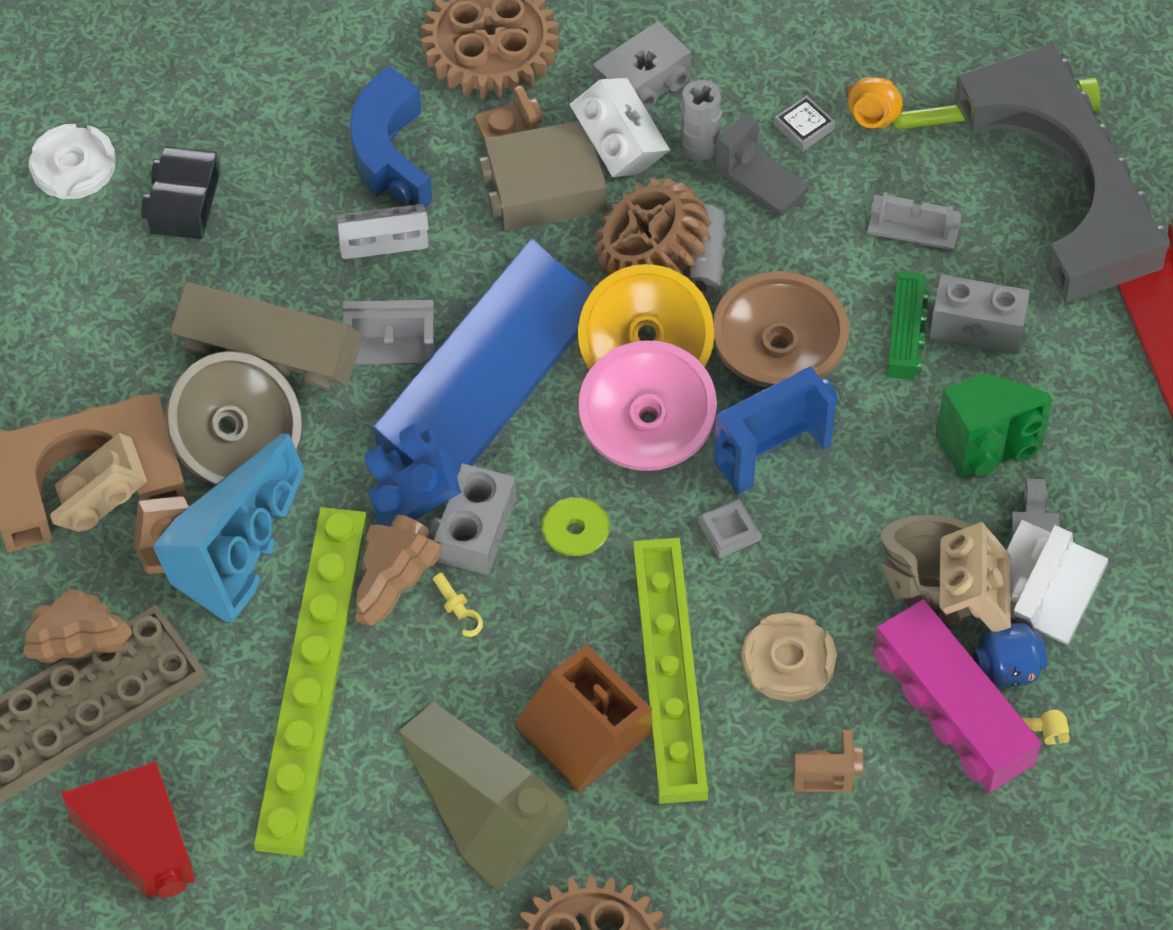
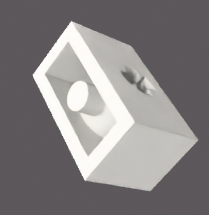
(619, 127)

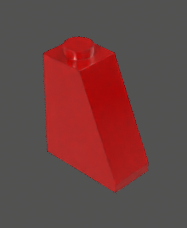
(134, 828)

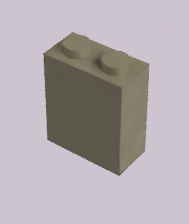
(543, 176)

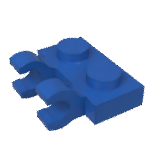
(417, 487)

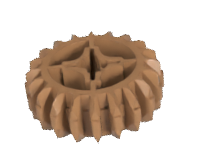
(654, 227)

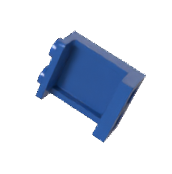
(770, 419)

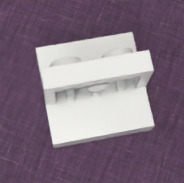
(1051, 580)

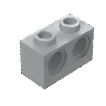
(481, 520)

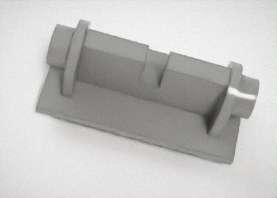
(914, 223)

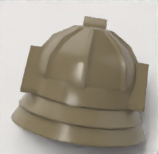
(915, 560)

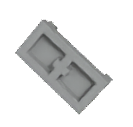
(392, 330)

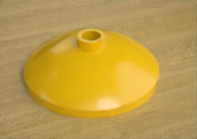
(643, 298)

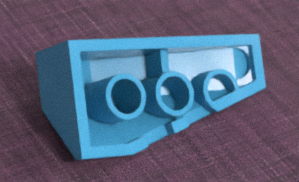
(220, 536)

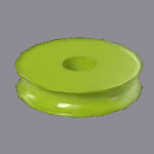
(579, 511)

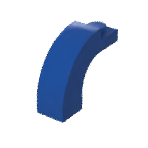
(376, 118)

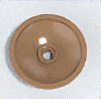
(782, 310)

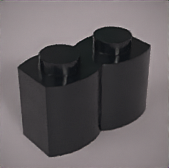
(181, 192)

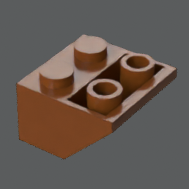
(584, 719)

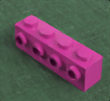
(955, 696)

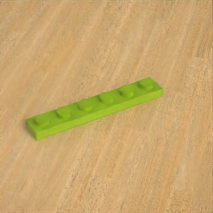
(670, 671)

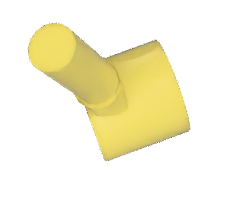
(1051, 724)

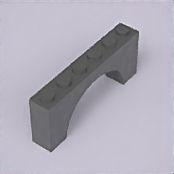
(1041, 98)

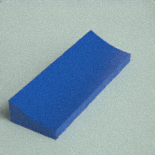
(491, 359)

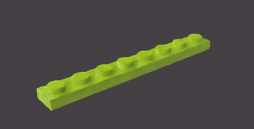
(311, 683)

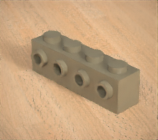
(278, 335)

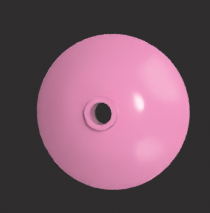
(647, 380)

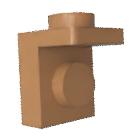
(515, 117)
(151, 522)
(826, 771)

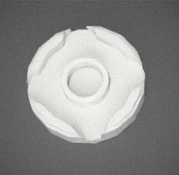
(78, 171)

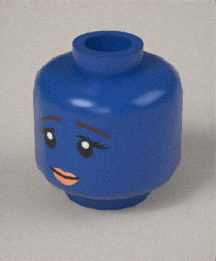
(1011, 656)

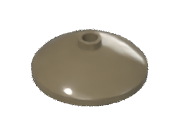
(234, 389)

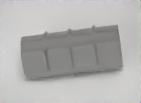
(700, 119)
(709, 265)

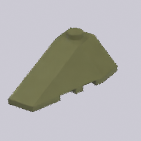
(484, 796)

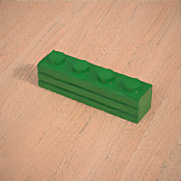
(906, 323)

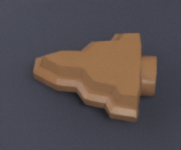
(391, 565)
(74, 628)

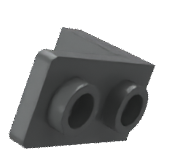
(753, 170)

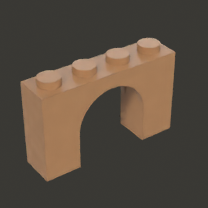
(36, 449)

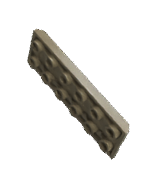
(91, 700)

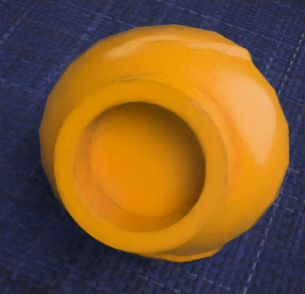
(874, 102)

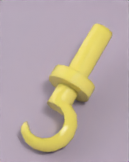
(456, 604)

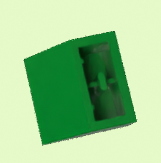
(991, 422)

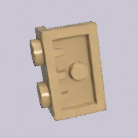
(98, 485)
(976, 576)

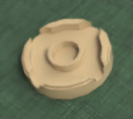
(786, 672)

